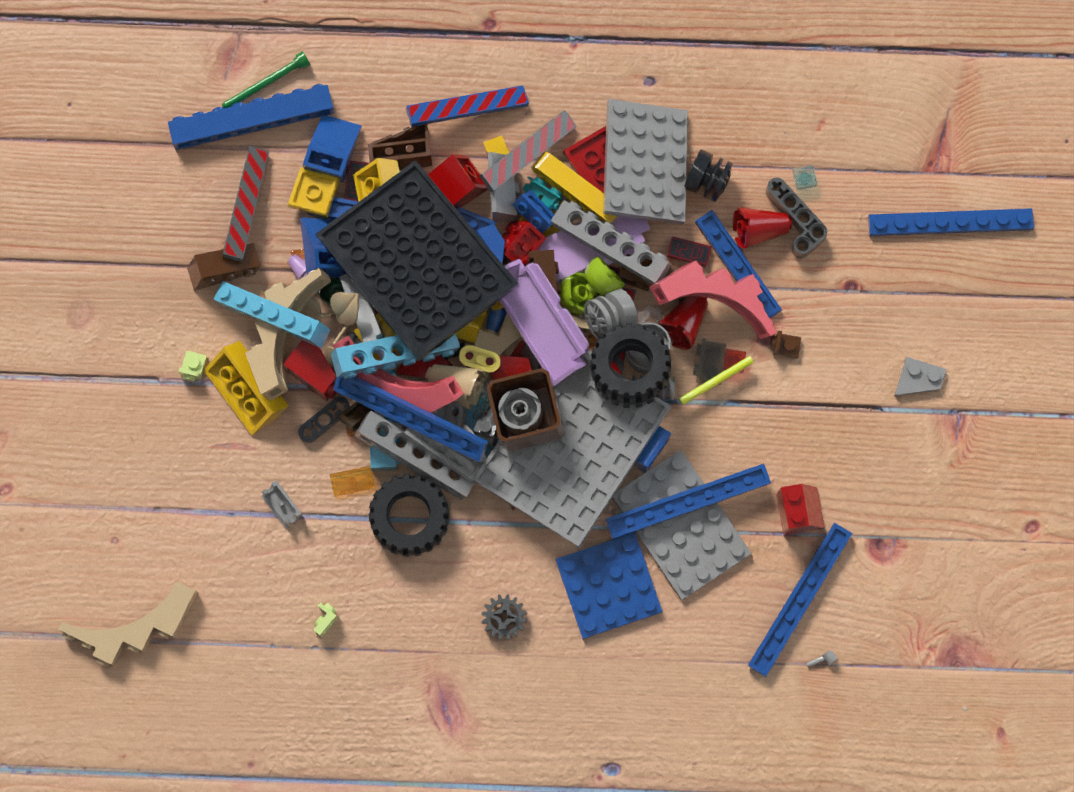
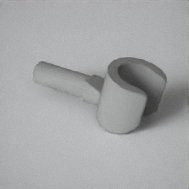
(829, 657)

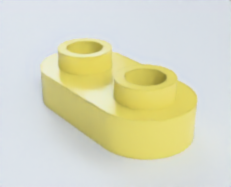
(479, 358)

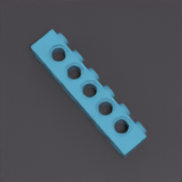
(345, 366)

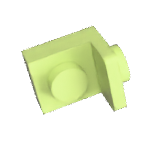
(193, 366)
(324, 623)

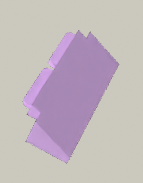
(575, 256)
(543, 322)

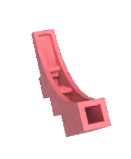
(718, 286)
(424, 395)

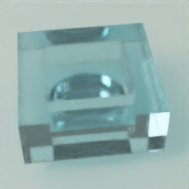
(804, 177)

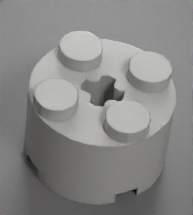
(519, 400)

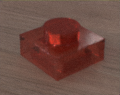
(733, 357)

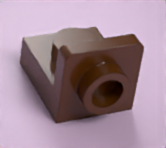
(785, 345)

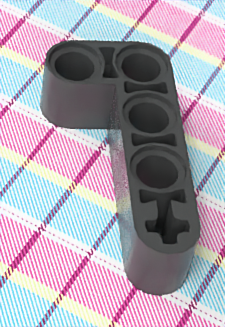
(799, 209)

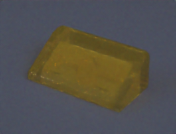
(352, 481)

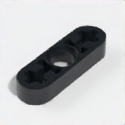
(309, 426)

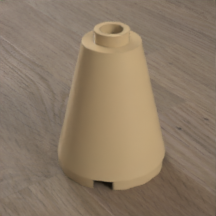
(468, 379)

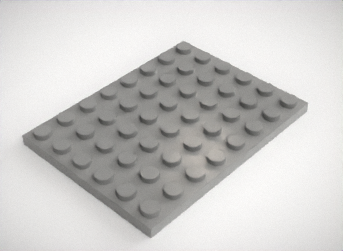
(574, 477)

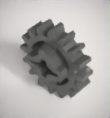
(514, 619)

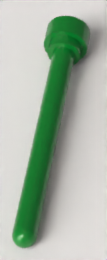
(299, 62)

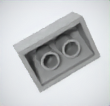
(504, 196)

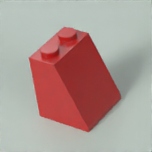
(458, 180)
(312, 369)
(799, 509)

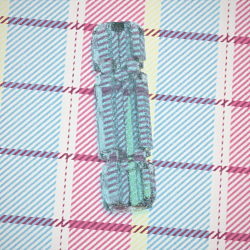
(482, 404)

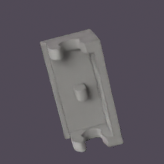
(281, 504)

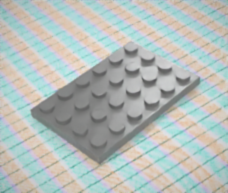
(645, 162)
(690, 546)

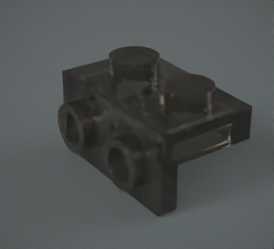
(710, 360)

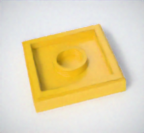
(313, 192)

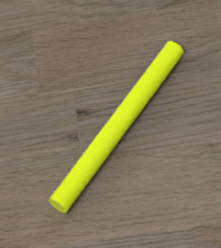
(716, 380)

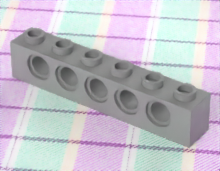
(569, 211)
(368, 433)

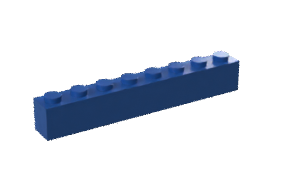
(250, 117)

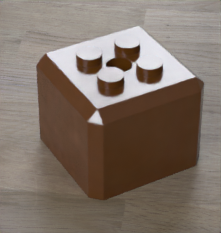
(541, 384)

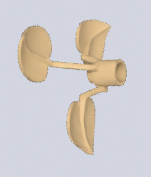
(346, 310)

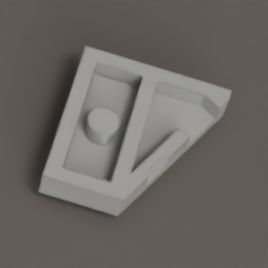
(919, 377)

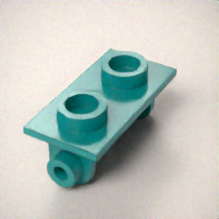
(550, 197)

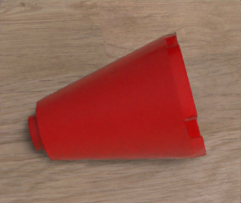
(759, 226)
(685, 321)

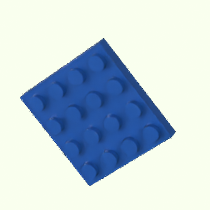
(608, 585)

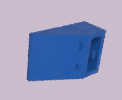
(332, 147)
(315, 253)

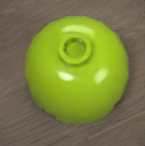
(601, 277)
(575, 293)

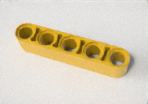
(571, 185)

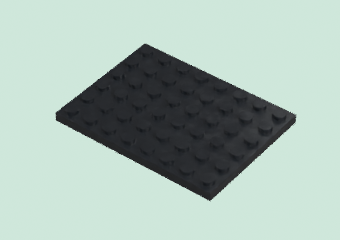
(417, 260)

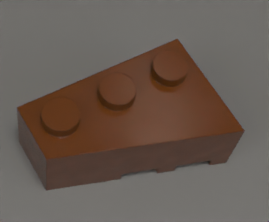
(404, 147)

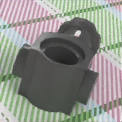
(486, 428)

